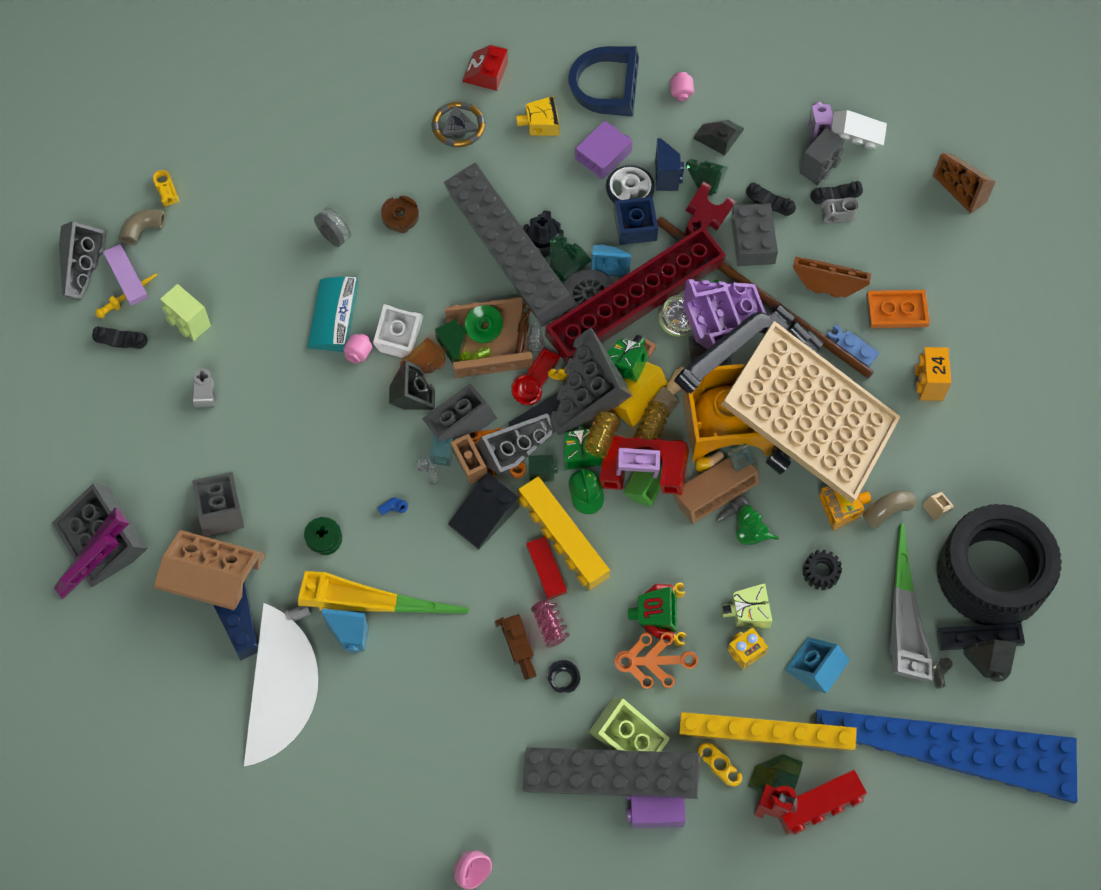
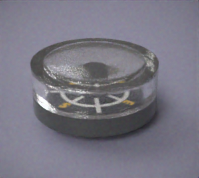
(332, 227)

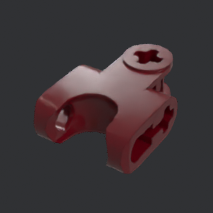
(706, 213)

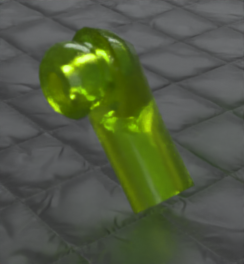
(482, 353)

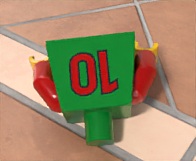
(658, 611)

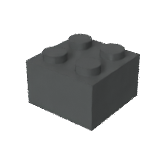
(822, 156)

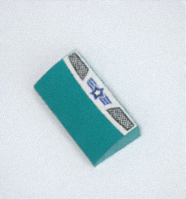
(333, 313)

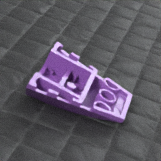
(718, 308)

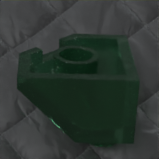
(707, 172)
(566, 258)
(776, 773)

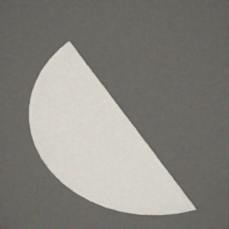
(282, 687)

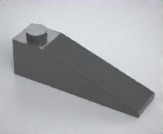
(511, 445)

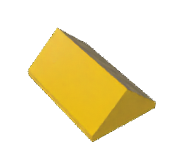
(642, 392)

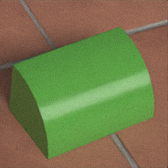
(643, 487)

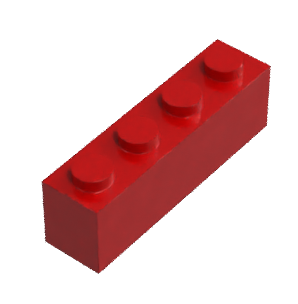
(823, 801)

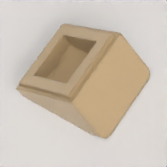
(937, 505)

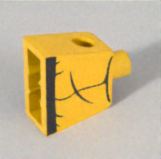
(540, 117)

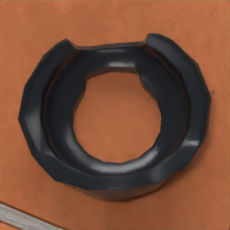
(561, 666)

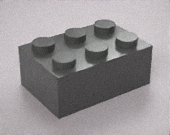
(754, 234)

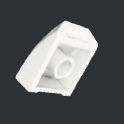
(397, 331)

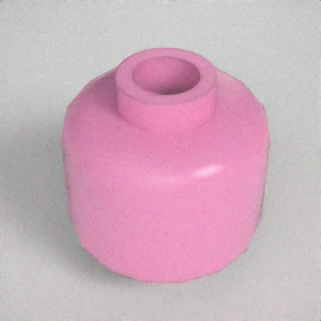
(681, 86)
(357, 348)

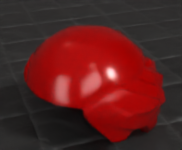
(526, 390)

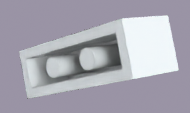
(859, 129)

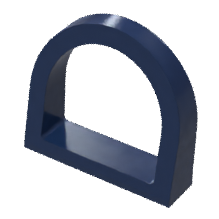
(618, 54)

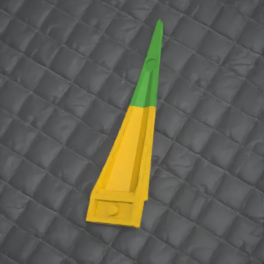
(336, 593)

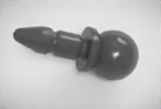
(734, 507)

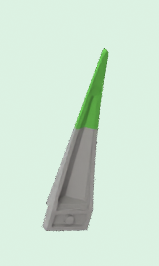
(908, 641)

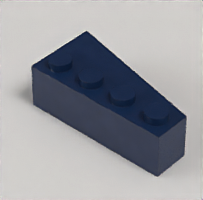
(240, 626)

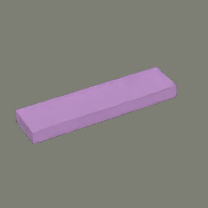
(125, 274)

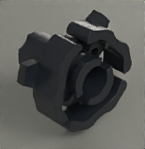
(542, 230)

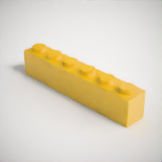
(563, 533)

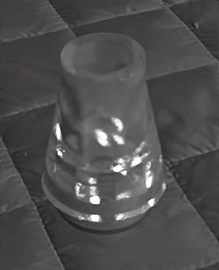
(535, 339)

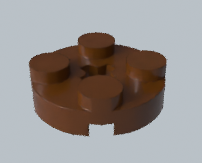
(400, 223)

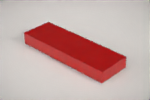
(546, 568)

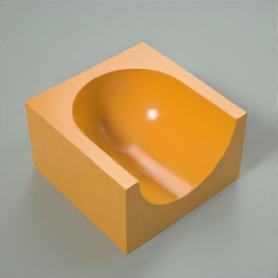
(710, 423)

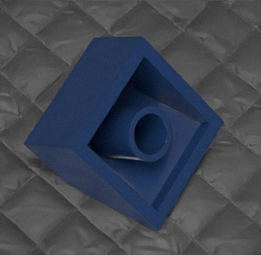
(668, 167)

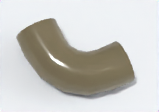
(138, 222)
(889, 505)

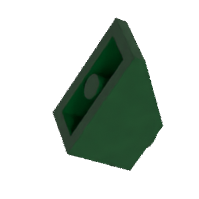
(451, 339)

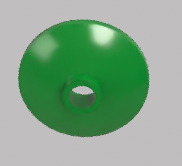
(476, 319)

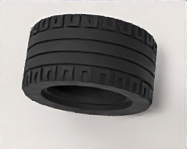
(1021, 532)

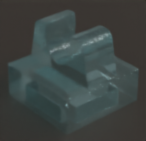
(740, 456)

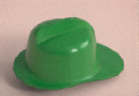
(586, 491)

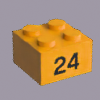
(933, 374)

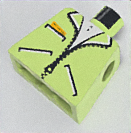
(749, 608)

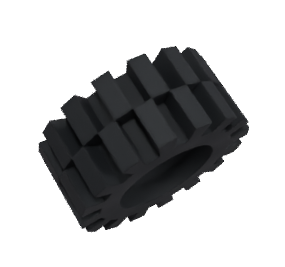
(830, 561)

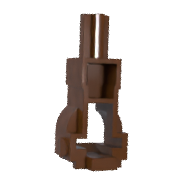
(518, 644)

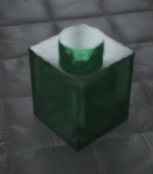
(543, 467)

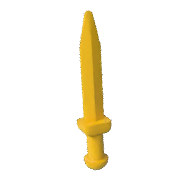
(115, 303)

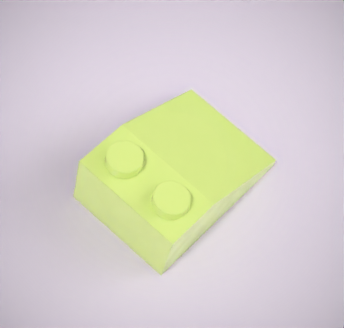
(627, 729)

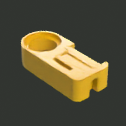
(165, 189)

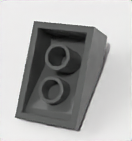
(460, 415)
(217, 504)

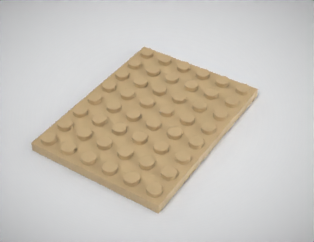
(811, 411)

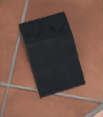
(484, 511)

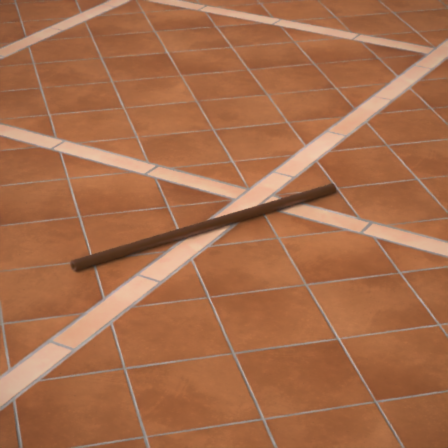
(772, 303)

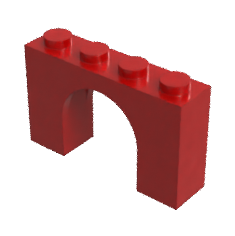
(672, 454)

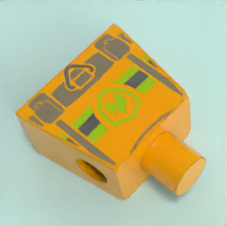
(839, 509)

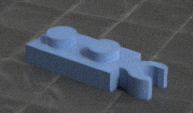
(854, 346)

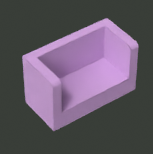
(638, 460)

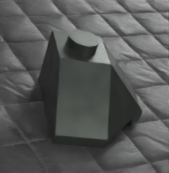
(719, 135)
(410, 389)
(992, 659)

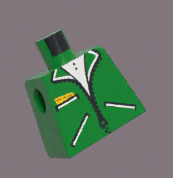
(629, 357)
(574, 451)

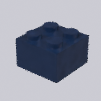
(636, 220)

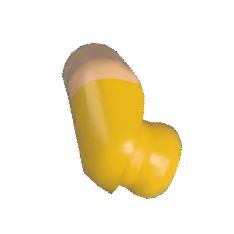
(709, 461)

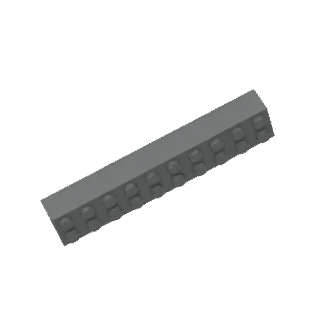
(509, 244)

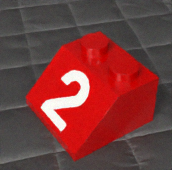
(487, 67)

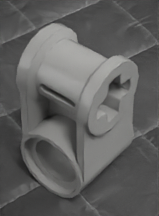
(838, 210)
(203, 390)

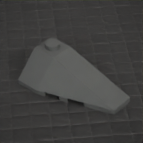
(79, 253)

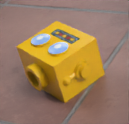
(747, 648)

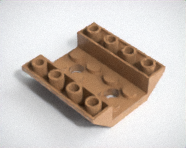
(202, 571)

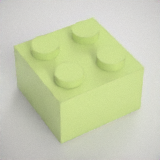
(185, 312)

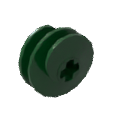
(332, 535)

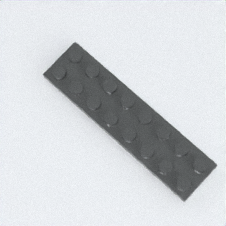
(612, 772)

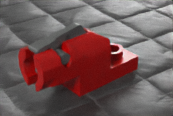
(777, 802)

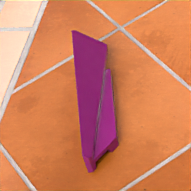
(94, 552)

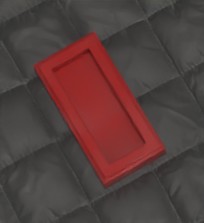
(544, 362)

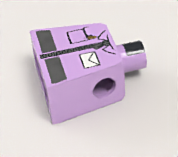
(819, 116)

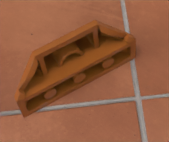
(830, 278)

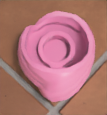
(472, 869)

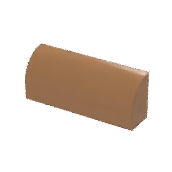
(715, 489)

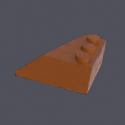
(963, 181)

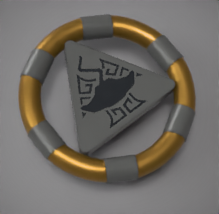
(458, 124)

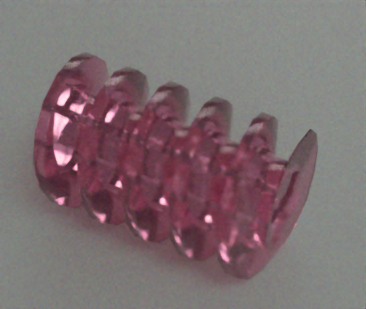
(548, 623)

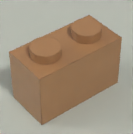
(469, 459)

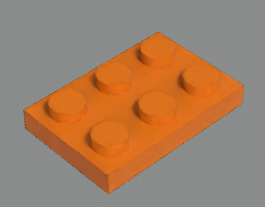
(898, 309)

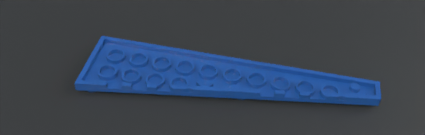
(1011, 757)

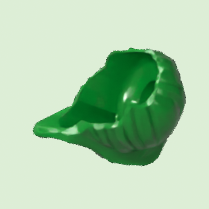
(751, 528)

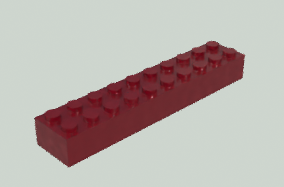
(637, 292)

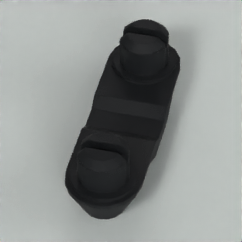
(849, 190)
(763, 196)
(118, 338)

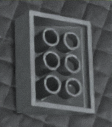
(84, 518)

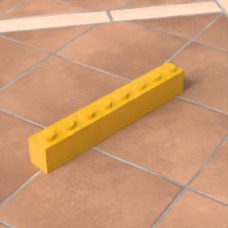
(767, 731)

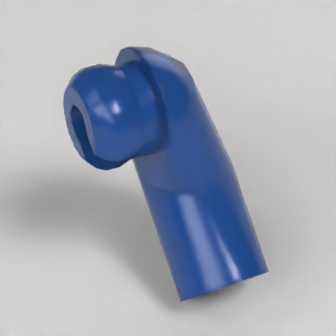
(393, 504)

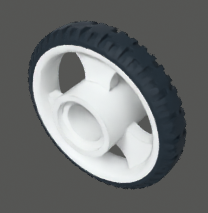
(630, 180)

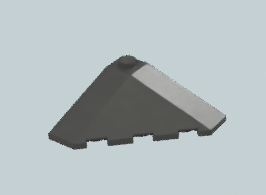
(591, 385)

